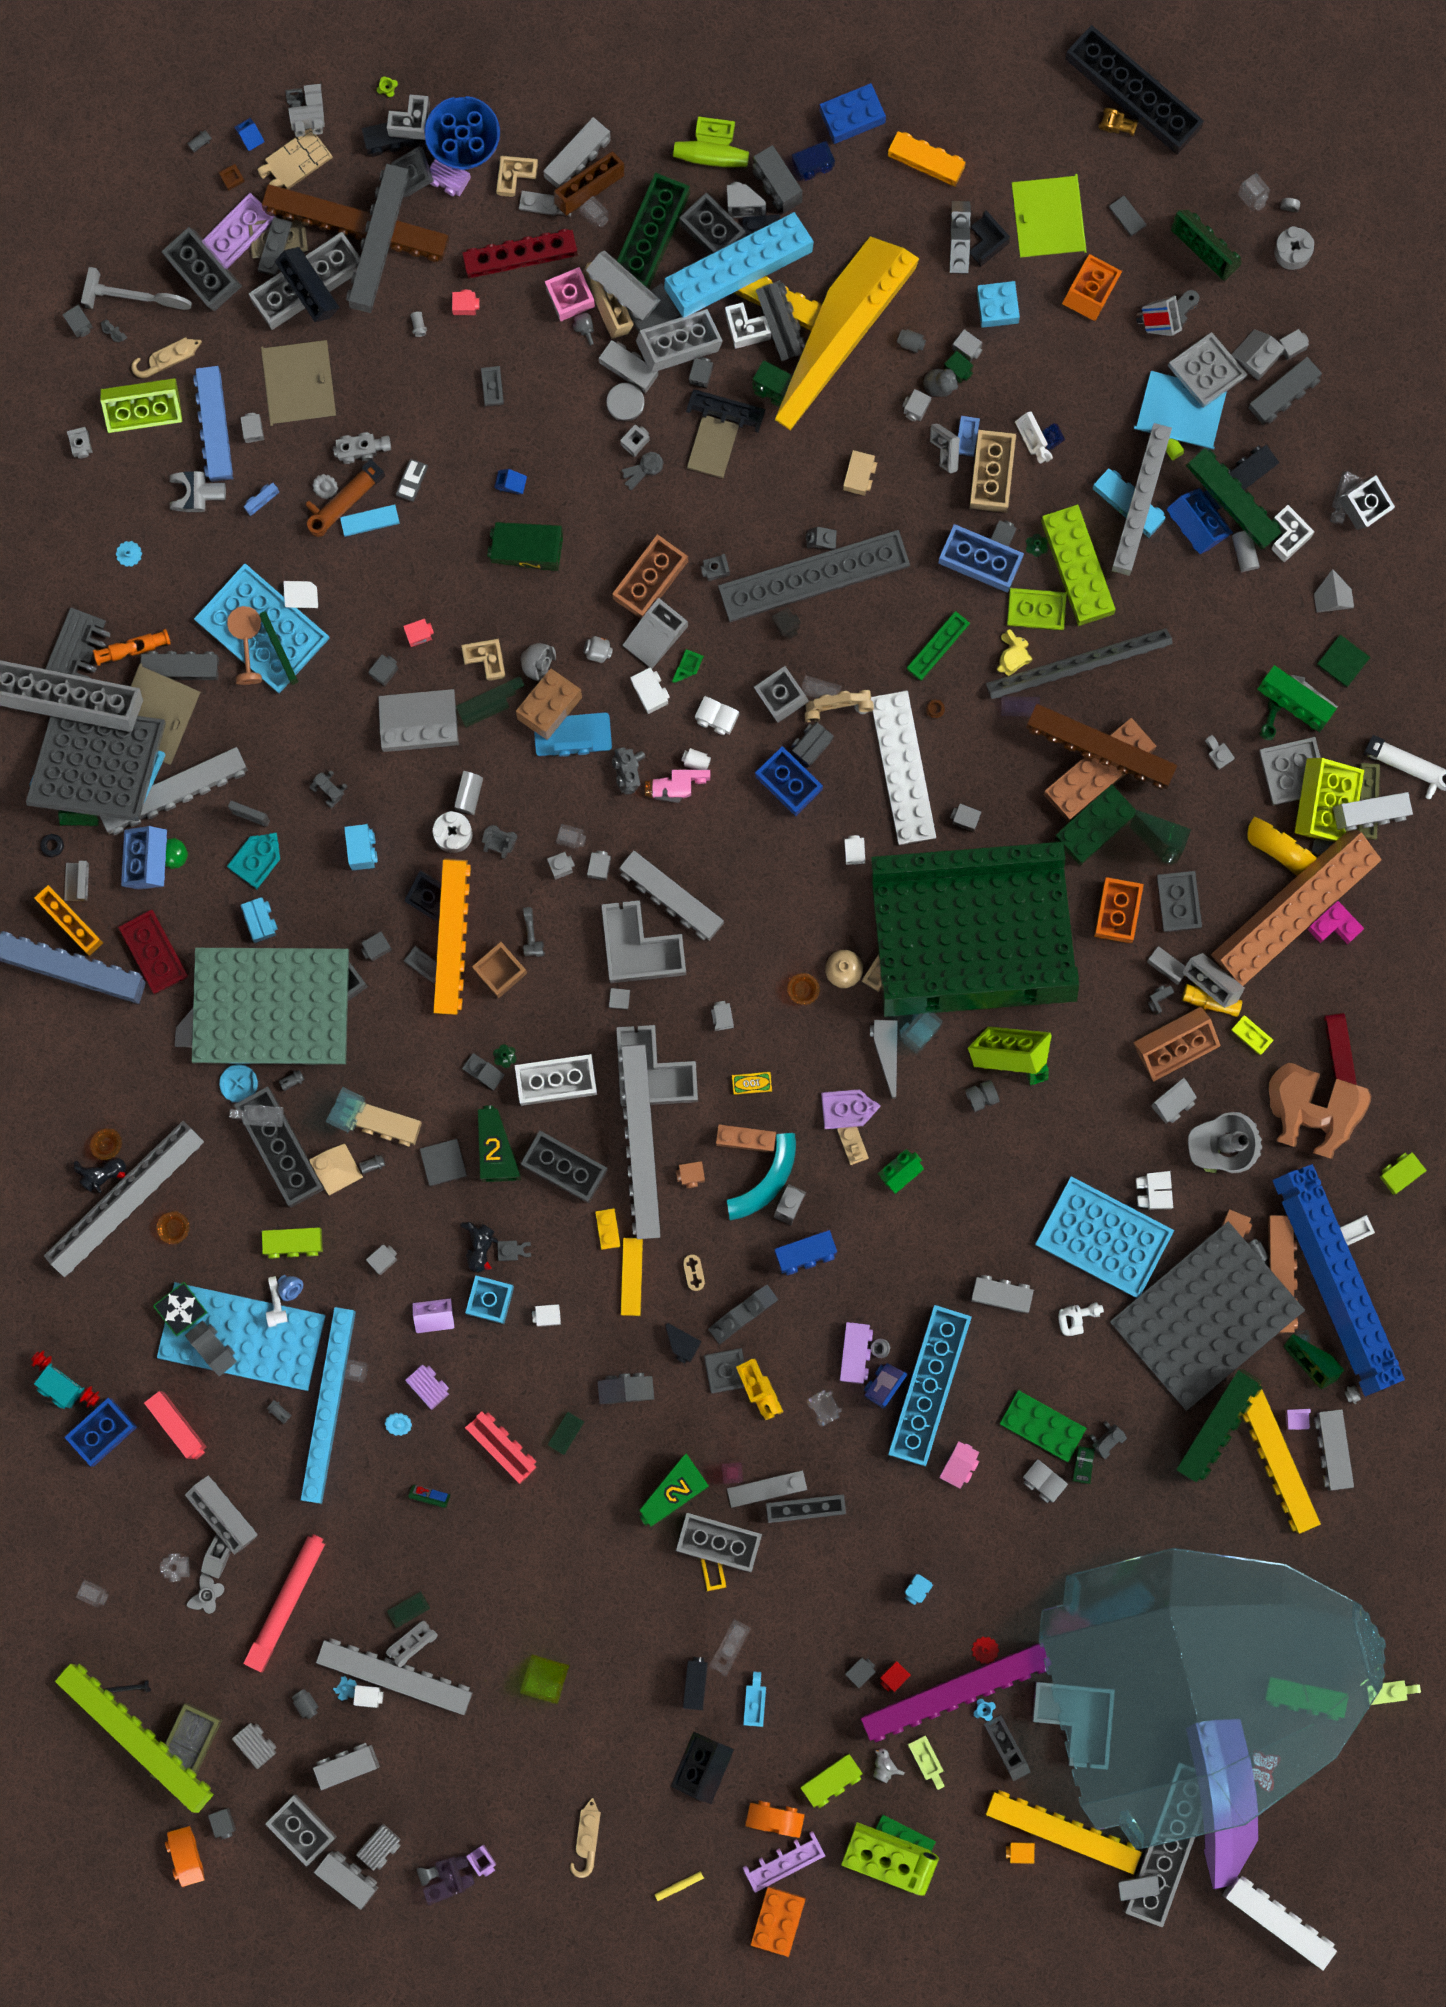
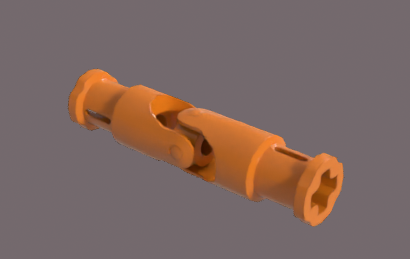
(120, 650)

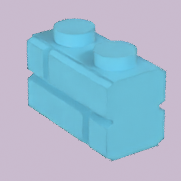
(258, 919)
(916, 1590)

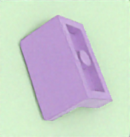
(433, 1315)

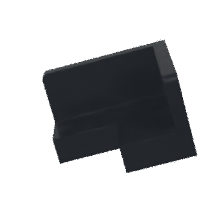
(992, 236)

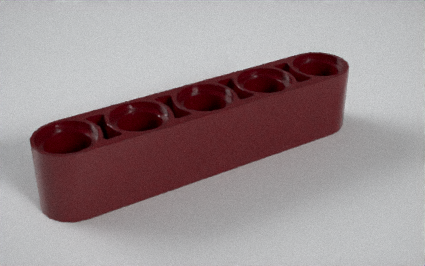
(1340, 1048)

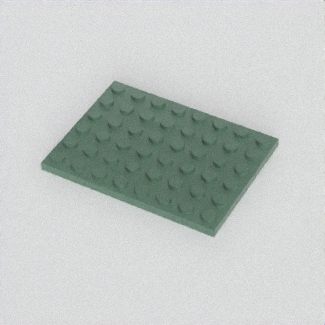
(270, 1006)

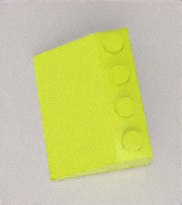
(1324, 787)

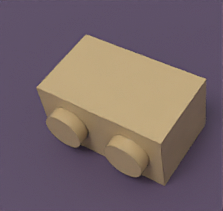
(859, 473)

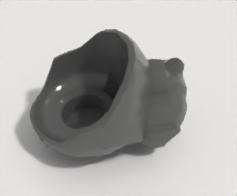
(940, 382)

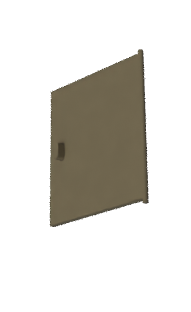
(296, 380)
(167, 701)

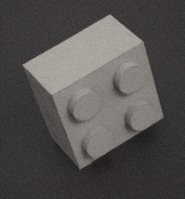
(781, 694)

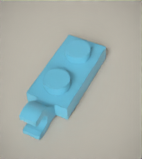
(755, 1702)

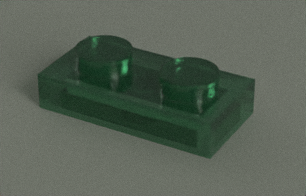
(566, 1433)
(408, 1609)

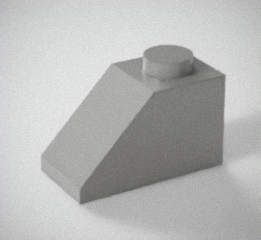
(216, 1558)

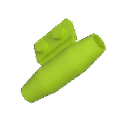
(712, 145)

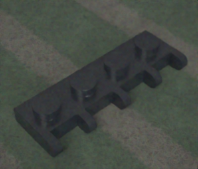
(726, 409)

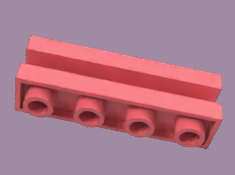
(500, 1447)

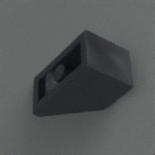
(682, 1344)

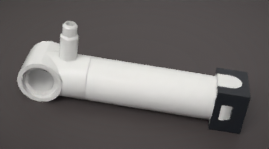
(1409, 763)

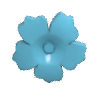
(345, 1688)

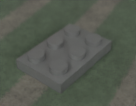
(1179, 901)

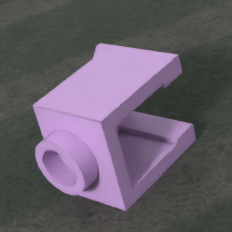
(476, 1854)

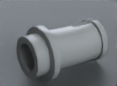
(418, 324)

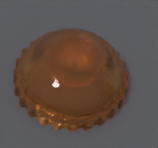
(799, 985)
(107, 1148)
(175, 1224)

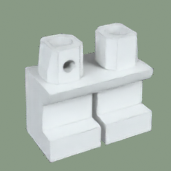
(1154, 1198)

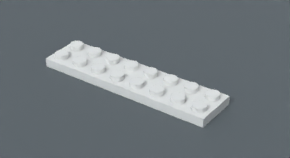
(903, 768)

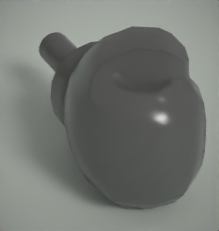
(584, 324)

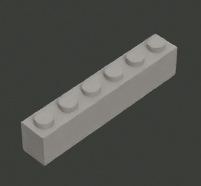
(671, 895)

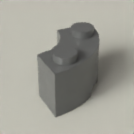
(211, 1348)

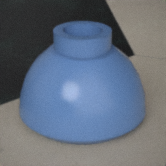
(289, 1287)

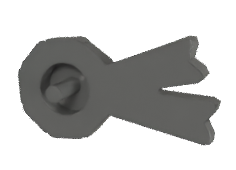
(650, 464)

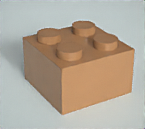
(499, 970)

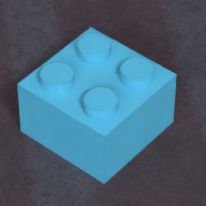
(998, 304)
(359, 847)
(489, 1299)

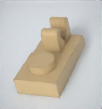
(853, 1144)

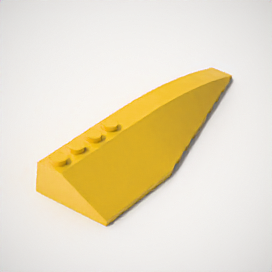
(844, 319)

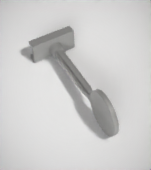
(92, 289)

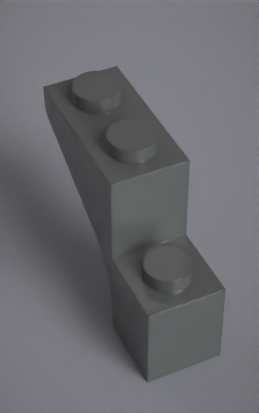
(960, 236)
(743, 1314)

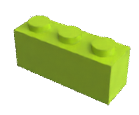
(292, 1242)
(832, 1781)

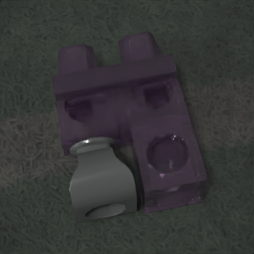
(450, 1877)

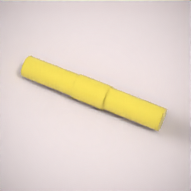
(679, 1886)

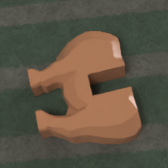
(1291, 1098)

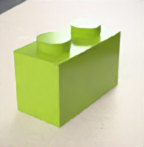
(1402, 1173)

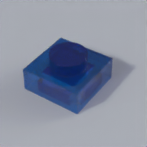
(1053, 436)

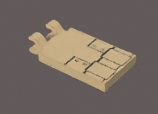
(295, 160)

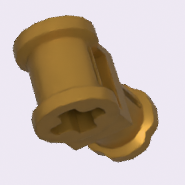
(1117, 122)

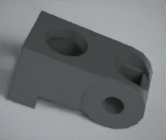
(1186, 303)

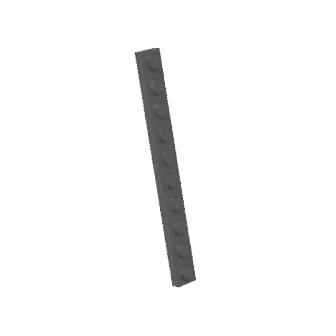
(1079, 663)

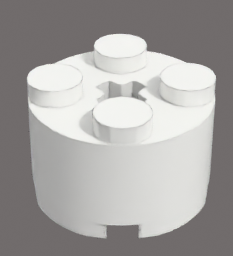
(452, 821)

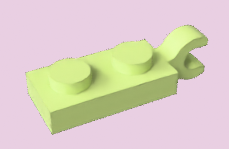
(1395, 1692)
(927, 1760)

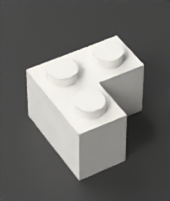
(745, 331)
(1294, 533)

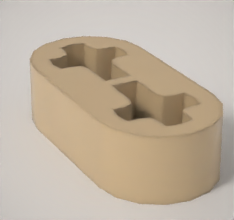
(689, 1274)

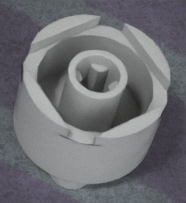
(1293, 238)

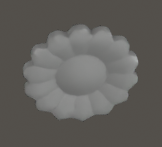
(325, 486)

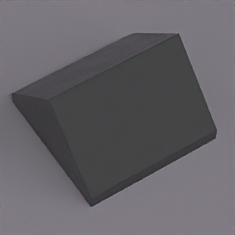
(425, 895)

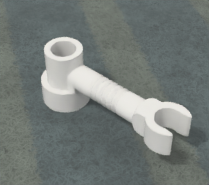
(276, 1316)

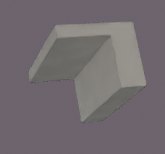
(76, 881)
(1167, 965)

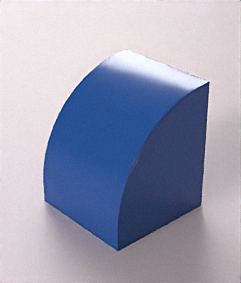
(249, 134)
(510, 481)

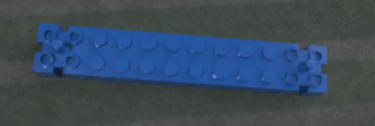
(1338, 1280)

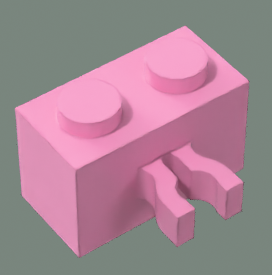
(959, 1465)

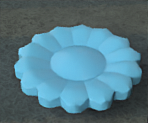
(128, 553)
(398, 1424)

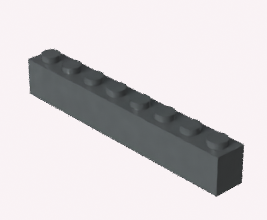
(378, 238)

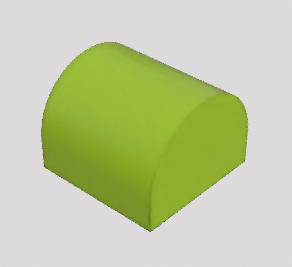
(1174, 449)

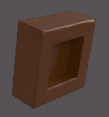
(231, 177)

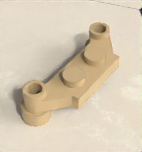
(843, 699)

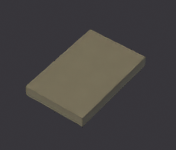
(296, 238)
(713, 446)

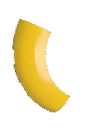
(1279, 846)

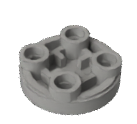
(625, 402)

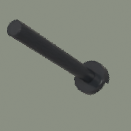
(131, 1687)

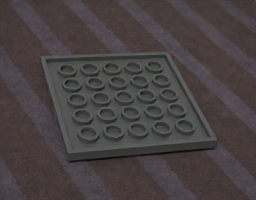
(96, 767)

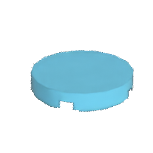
(238, 1083)

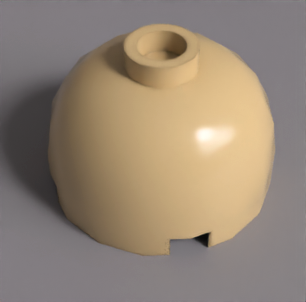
(844, 968)

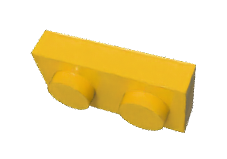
(607, 1229)

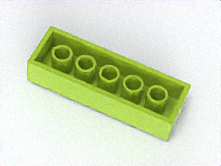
(1078, 565)

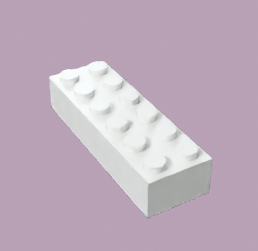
(1283, 1925)

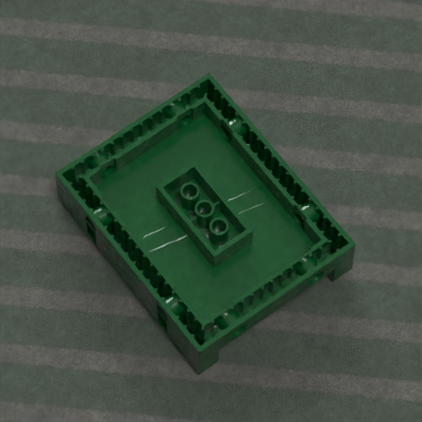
(973, 929)

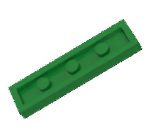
(938, 646)

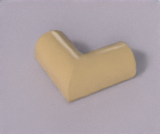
(510, 169)
(486, 652)

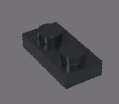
(754, 223)

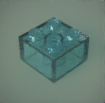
(920, 1030)

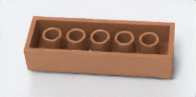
(1090, 778)

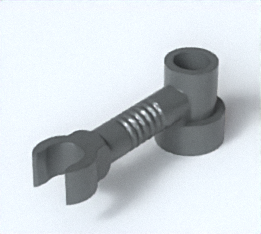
(533, 947)

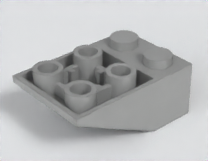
(655, 633)

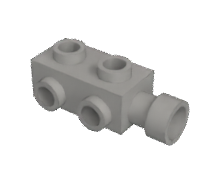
(356, 450)

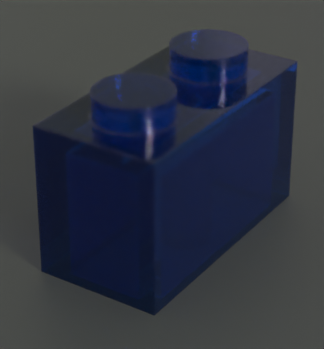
(813, 160)

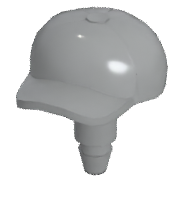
(1211, 1136)

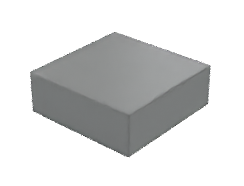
(619, 998)

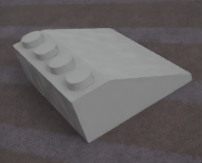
(418, 720)

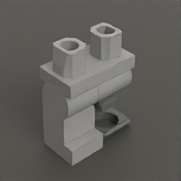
(306, 116)

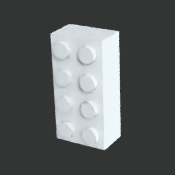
(555, 1080)

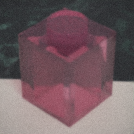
(732, 1473)

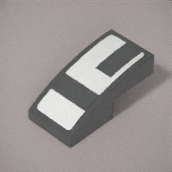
(412, 480)

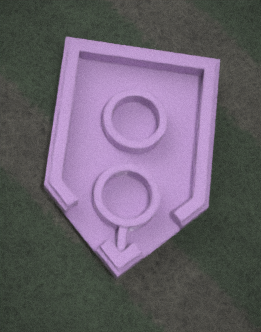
(847, 1109)

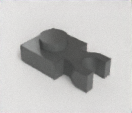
(509, 1250)

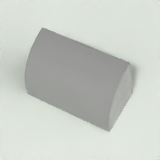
(468, 793)

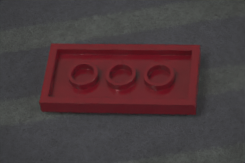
(153, 951)

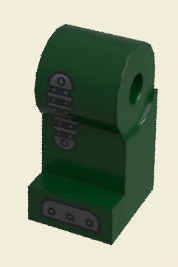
(1083, 1465)

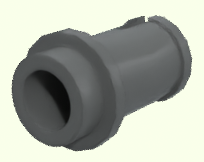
(199, 141)
(292, 1080)
(372, 1164)
(279, 1412)

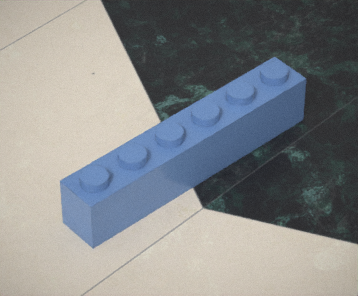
(214, 424)

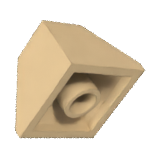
(336, 1168)

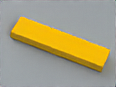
(631, 1277)

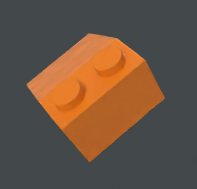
(1092, 287)

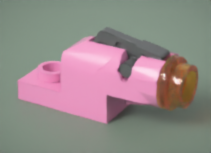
(677, 787)

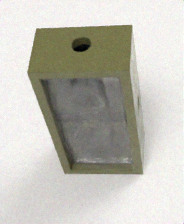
(192, 1736)

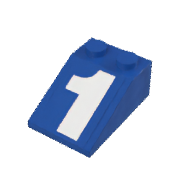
(885, 1384)

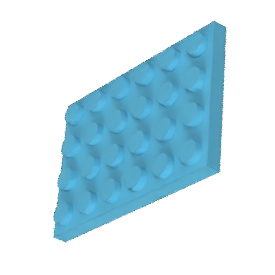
(295, 631)
(1104, 1237)

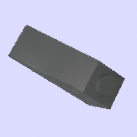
(1007, 1748)

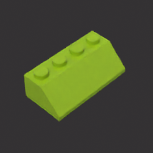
(141, 405)
(1010, 1050)

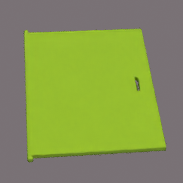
(1050, 216)

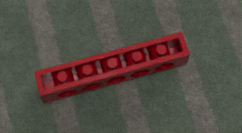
(529, 258)

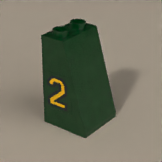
(526, 545)
(495, 1151)

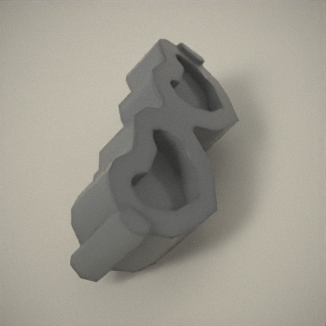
(116, 335)

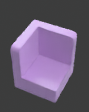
(1297, 1419)

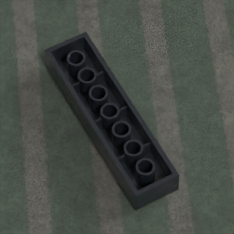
(1134, 89)

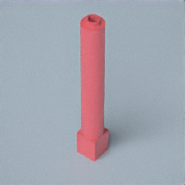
(284, 1604)

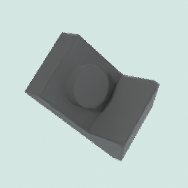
(483, 1071)

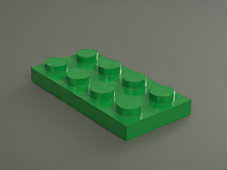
(1043, 1426)

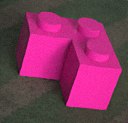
(1336, 920)

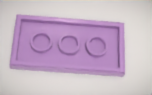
(232, 235)

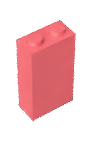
(175, 1425)

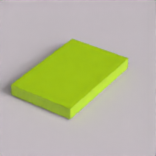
(1036, 609)

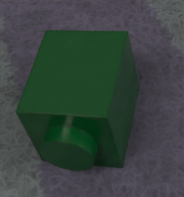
(961, 367)

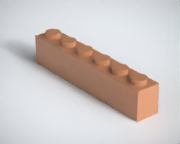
(1281, 1257)

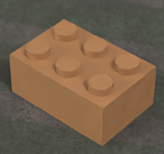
(549, 704)

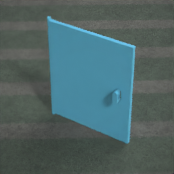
(1176, 407)

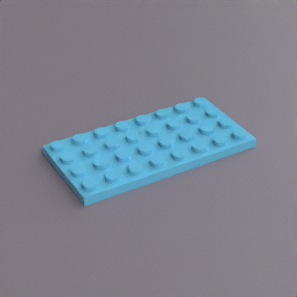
(263, 1353)

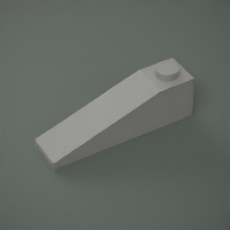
(886, 1046)
(767, 1489)

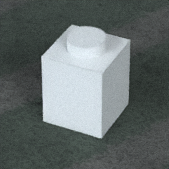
(854, 850)
(547, 1315)
(367, 1696)

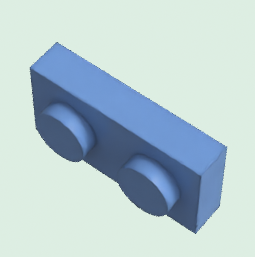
(968, 435)
(255, 503)

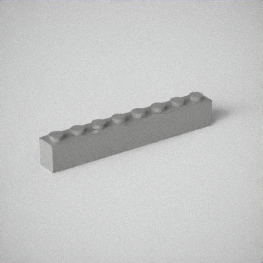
(1141, 499)
(184, 786)
(396, 1678)

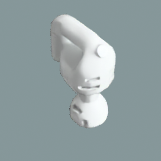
(1076, 1317)

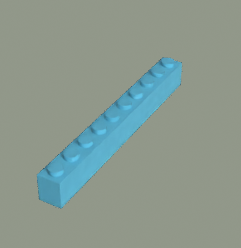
(328, 1405)

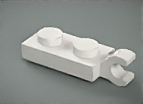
(1033, 437)

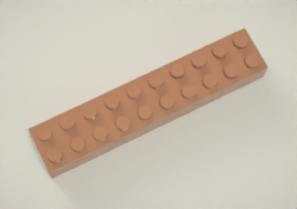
(1296, 906)

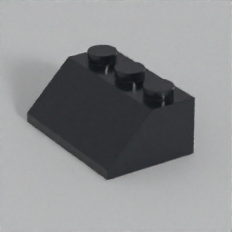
(702, 1768)

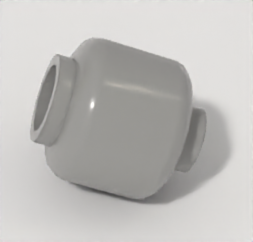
(597, 649)

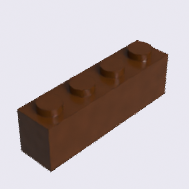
(589, 183)

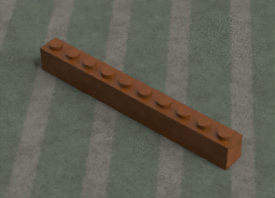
(351, 222)

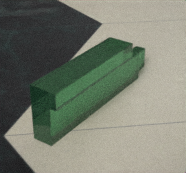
(488, 703)

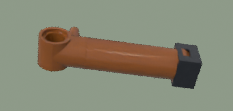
(350, 494)

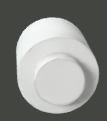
(696, 760)

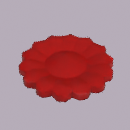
(985, 1650)

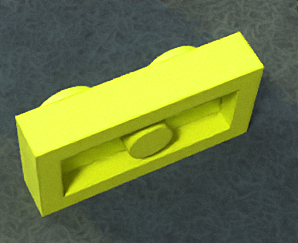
(1252, 1035)

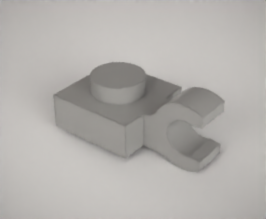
(1220, 754)

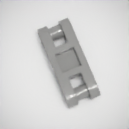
(411, 1643)

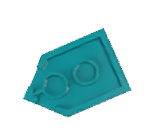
(256, 859)

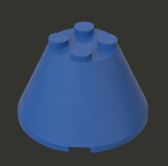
(462, 132)

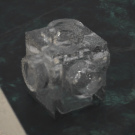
(181, 1563)

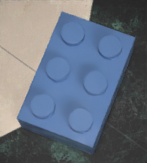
(144, 857)

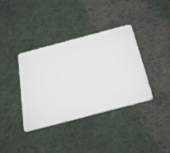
(300, 594)

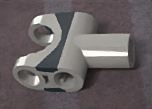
(197, 491)

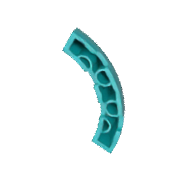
(771, 1184)

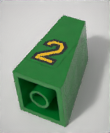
(676, 1490)

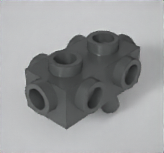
(626, 768)

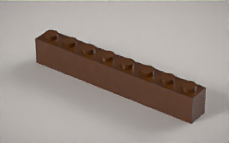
(1101, 746)

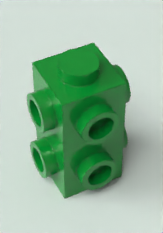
(901, 1170)

